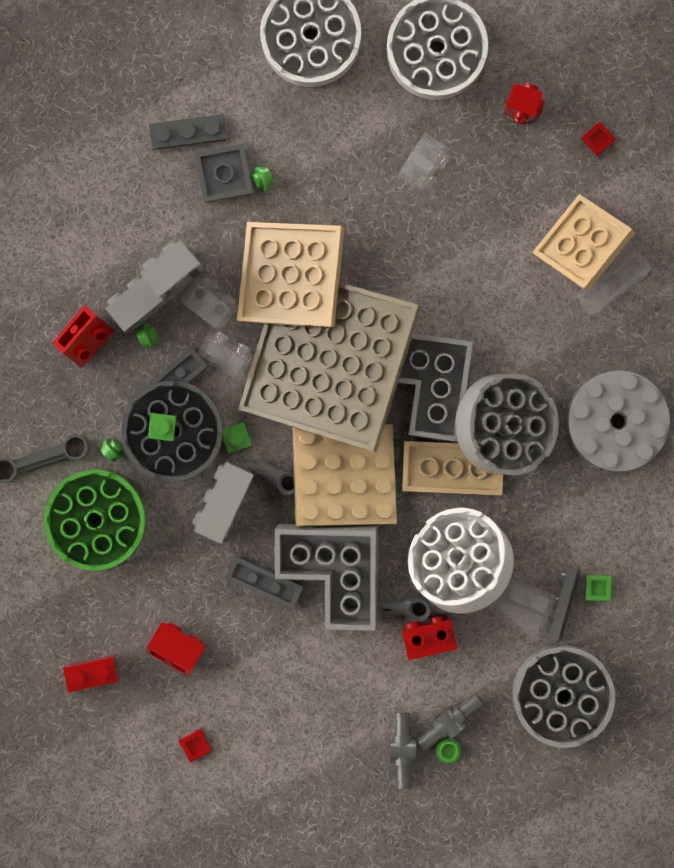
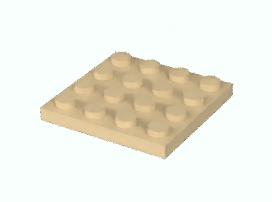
(290, 274)
(343, 482)

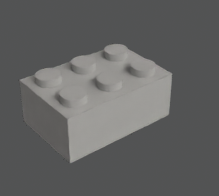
(223, 501)

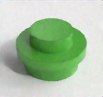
(262, 178)
(147, 336)
(112, 449)
(448, 750)

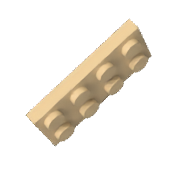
(445, 470)

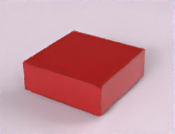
(598, 139)
(195, 745)

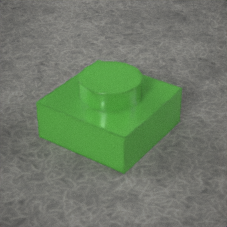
(162, 426)
(236, 437)
(598, 587)

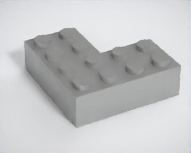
(160, 283)
(440, 379)
(341, 557)

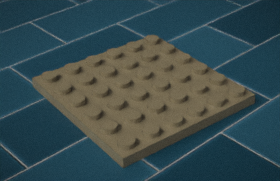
(335, 377)

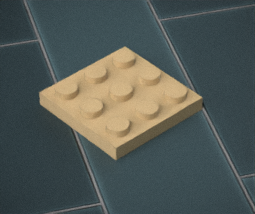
(583, 242)

